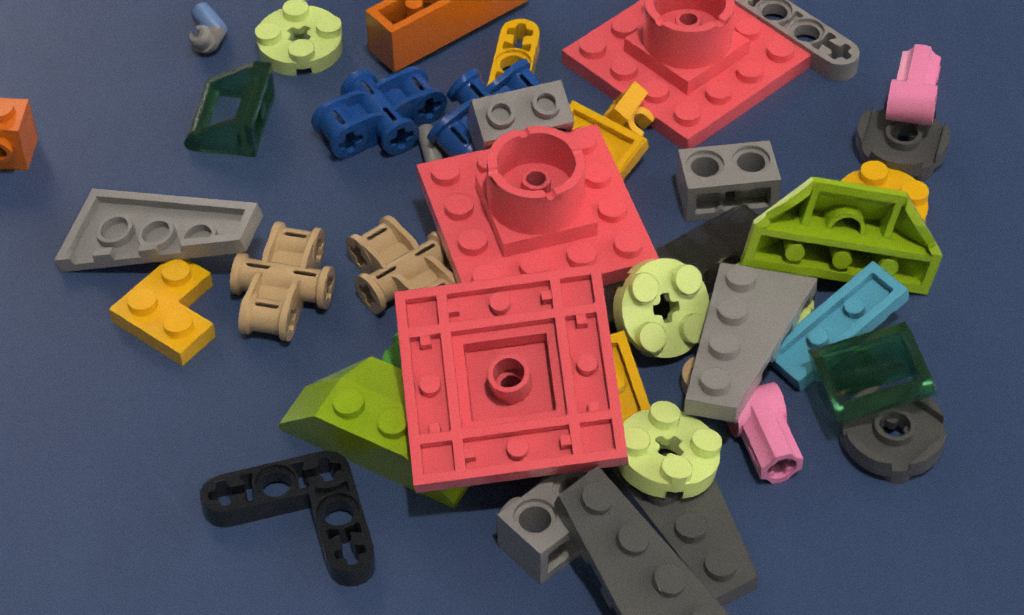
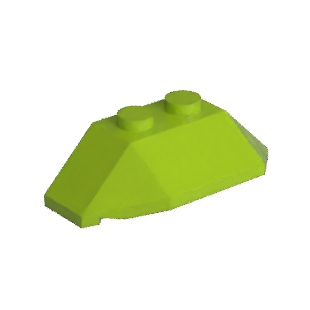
(839, 229)
(364, 420)

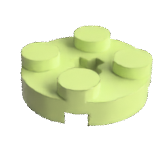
(298, 20)
(642, 290)
(671, 429)

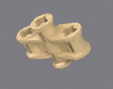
(396, 262)
(282, 281)

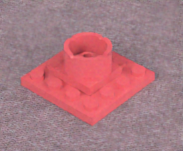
(694, 60)
(535, 207)
(509, 379)

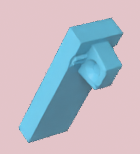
(847, 313)

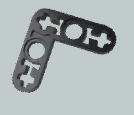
(318, 496)

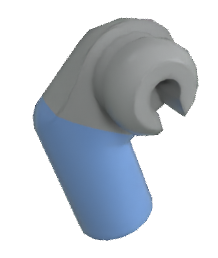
(210, 28)

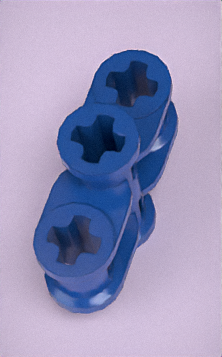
(379, 112)
(452, 130)

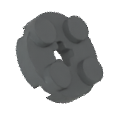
(916, 157)
(896, 456)

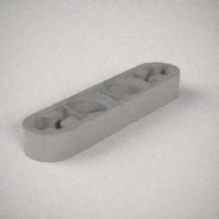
(831, 53)

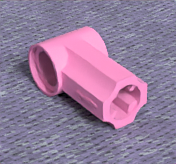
(915, 90)
(768, 435)

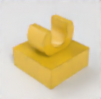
(626, 109)

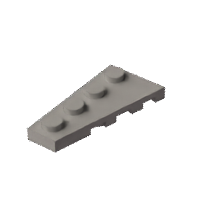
(150, 228)
(741, 335)

